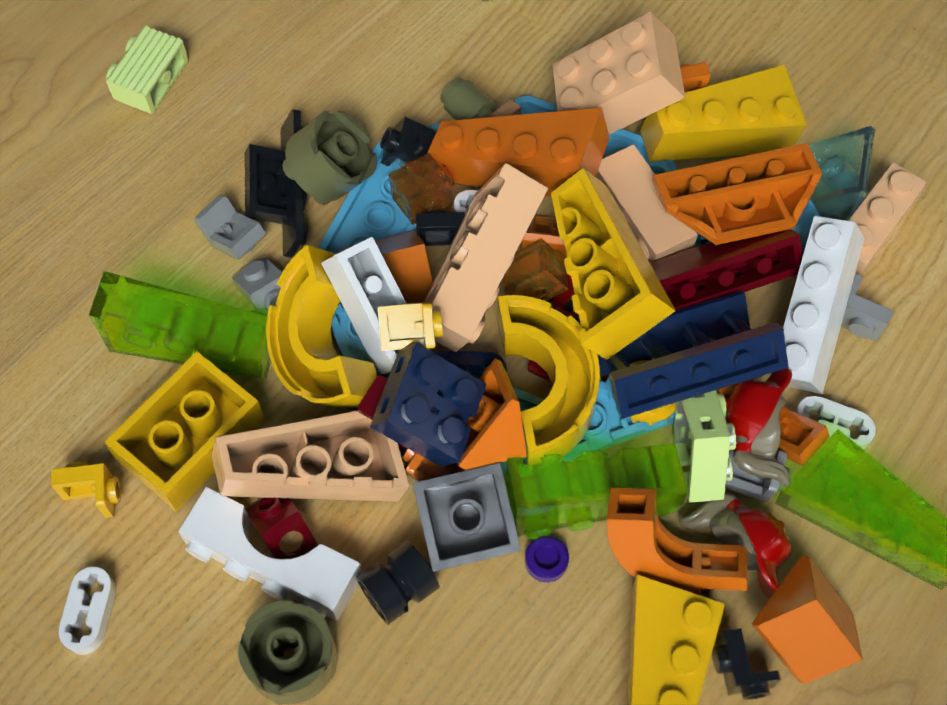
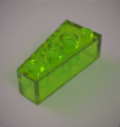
(173, 325)

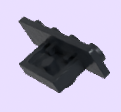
(272, 194)

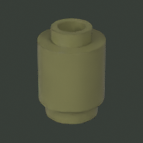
(466, 100)

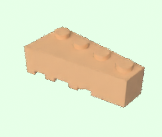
(483, 254)
(312, 460)

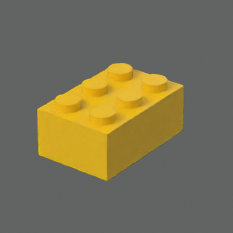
(175, 429)

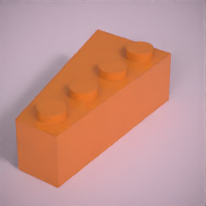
(540, 145)

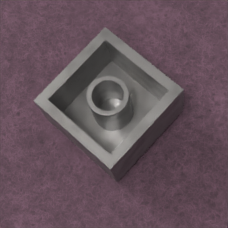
(466, 517)

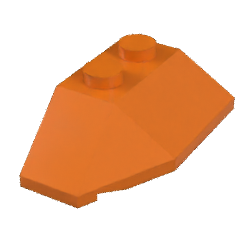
(742, 194)

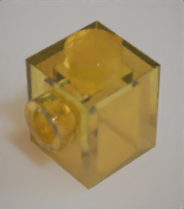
(537, 272)

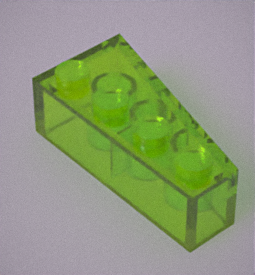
(578, 491)
(870, 508)

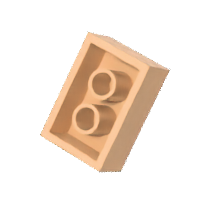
(623, 72)

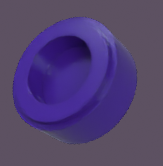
(546, 559)

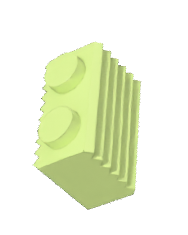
(147, 69)

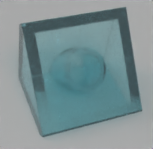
(845, 173)

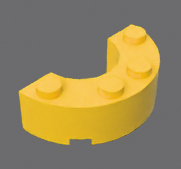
(302, 340)
(552, 340)

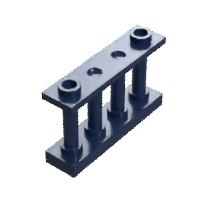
(685, 359)

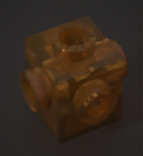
(421, 187)

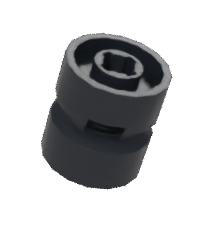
(397, 582)

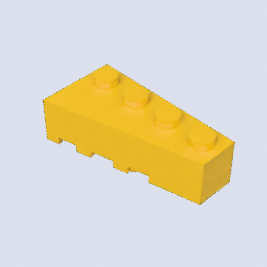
(727, 119)
(609, 272)
(669, 643)

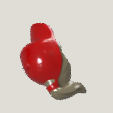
(755, 417)
(751, 527)

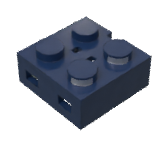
(412, 398)

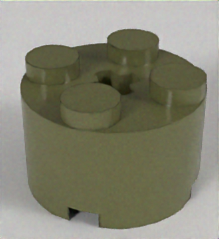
(329, 156)
(263, 659)

